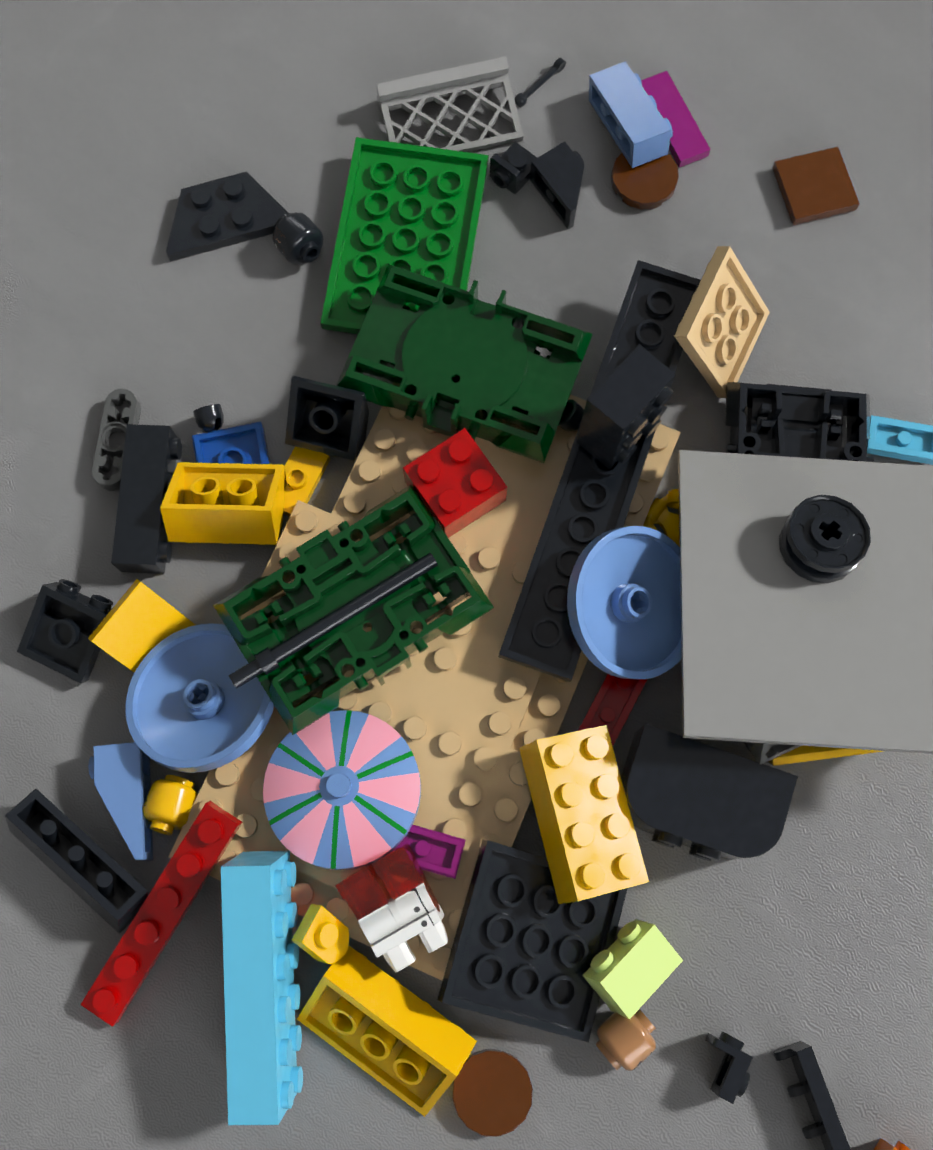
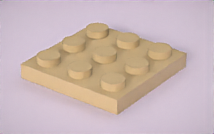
(722, 321)

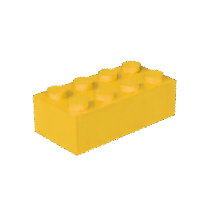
(583, 814)

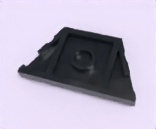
(221, 215)

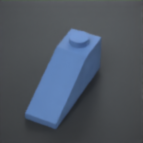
(123, 783)

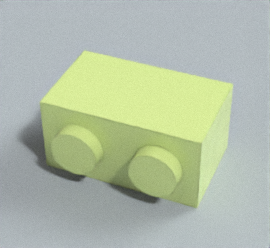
(632, 967)

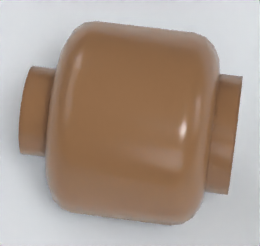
(626, 1040)

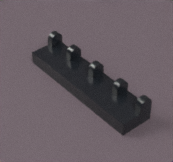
(817, 1095)

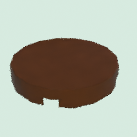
(646, 184)
(492, 1093)

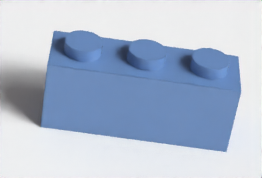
(629, 114)

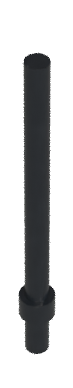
(268, 660)

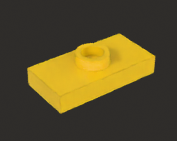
(302, 476)

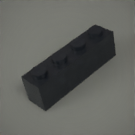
(145, 476)
(77, 860)

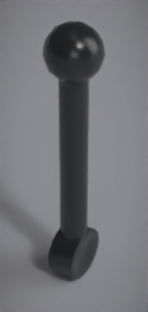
(521, 98)

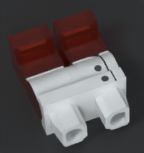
(394, 906)

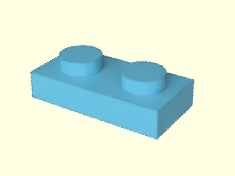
(900, 440)

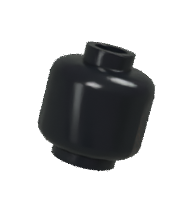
(297, 238)

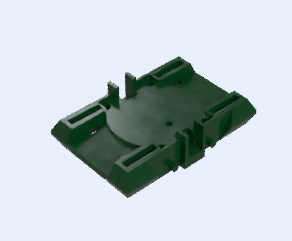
(465, 362)
(334, 573)

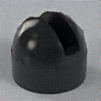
(572, 416)
(209, 417)

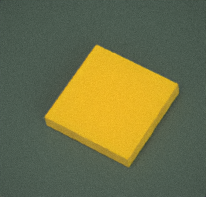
(137, 625)

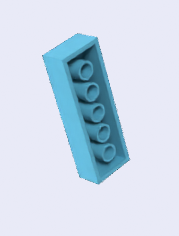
(260, 987)

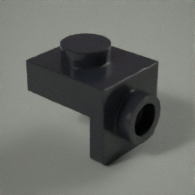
(732, 1074)

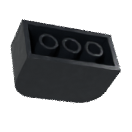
(704, 796)

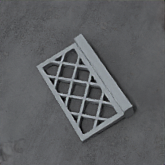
(449, 84)

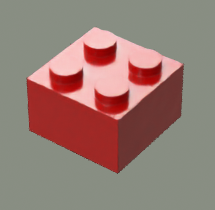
(456, 482)

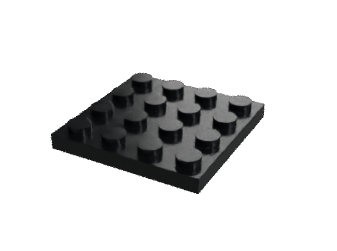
(522, 950)

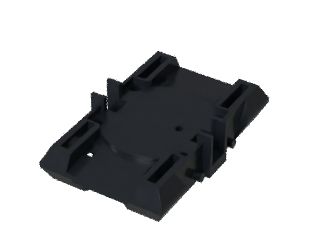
(797, 421)

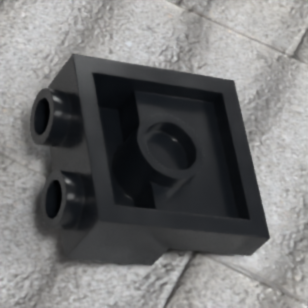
(61, 629)

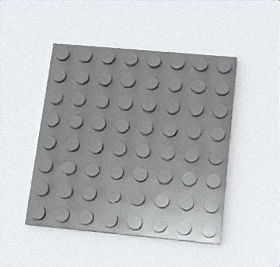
(793, 655)

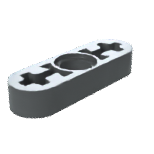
(131, 415)

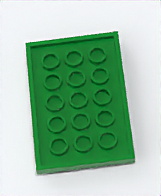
(405, 211)

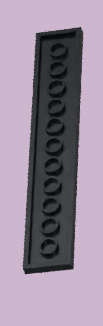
(589, 494)

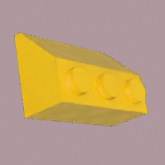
(224, 503)

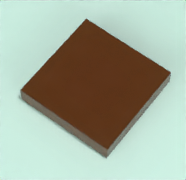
(815, 185)

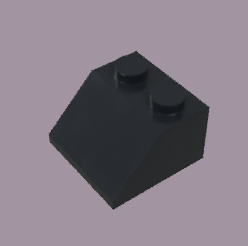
(326, 418)

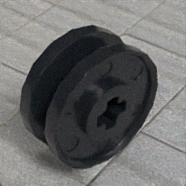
(824, 538)

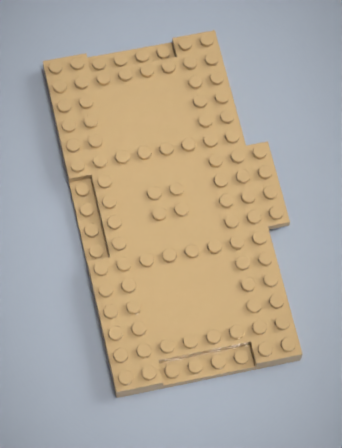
(458, 700)

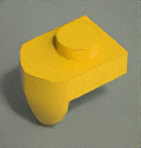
(322, 935)

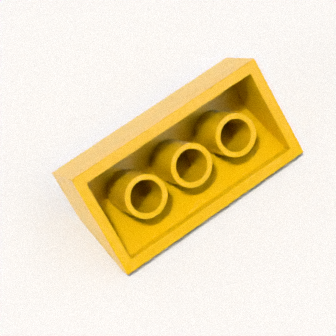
(387, 1030)

